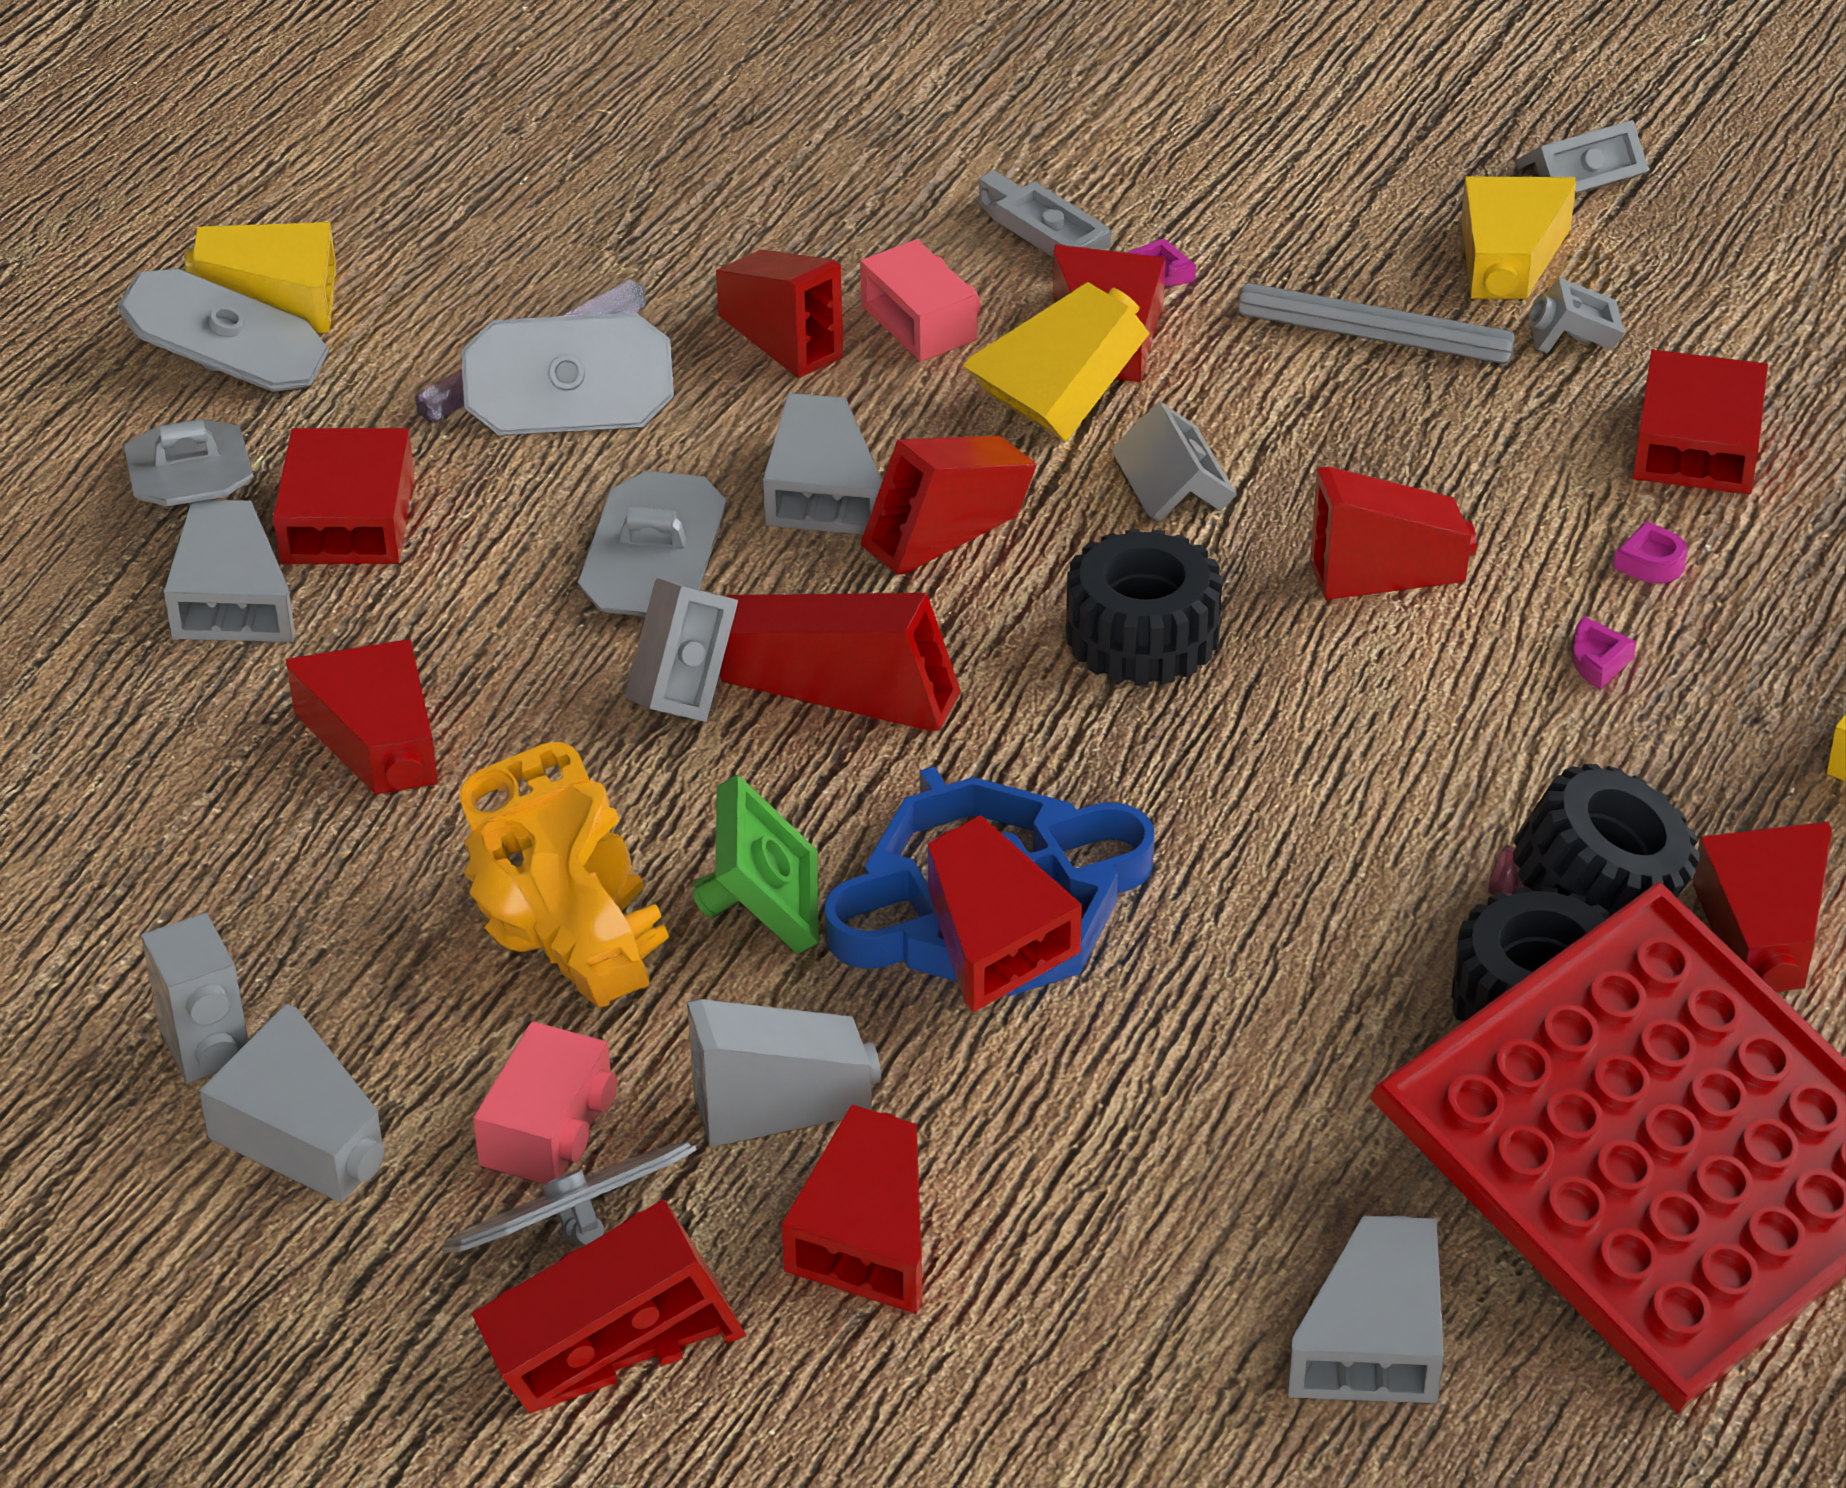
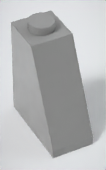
(819, 468)
(227, 578)
(775, 1069)
(295, 1109)
(1375, 1319)

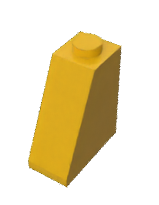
(1513, 231)
(273, 263)
(1062, 358)

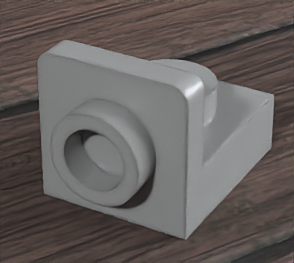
(1578, 311)

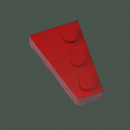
(604, 1309)

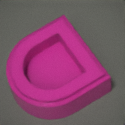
(1652, 554)

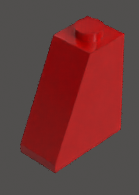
(1133, 274)
(785, 307)
(944, 496)
(1385, 536)
(368, 712)
(1766, 896)
(997, 912)
(861, 1213)

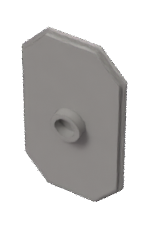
(223, 329)
(567, 373)
(187, 462)
(651, 531)
(570, 1200)

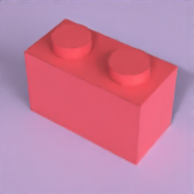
(919, 299)
(544, 1104)

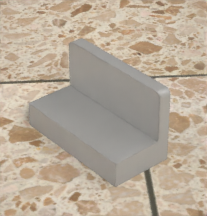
(1591, 158)
(1167, 460)
(681, 650)

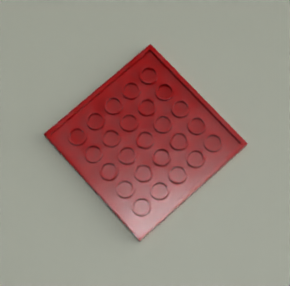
(1647, 1140)

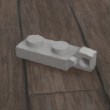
(1040, 215)

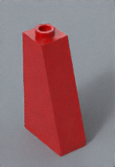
(845, 653)

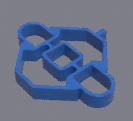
(1055, 829)

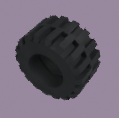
(1143, 606)
(1604, 839)
(1512, 940)

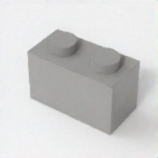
(195, 995)

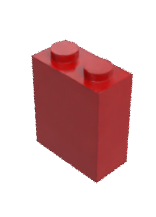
(1701, 421)
(344, 496)

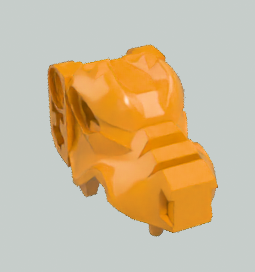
(571, 875)

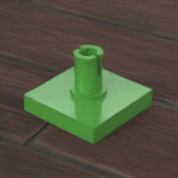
(762, 866)

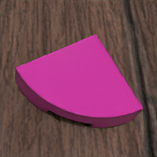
(1178, 267)
(1600, 652)

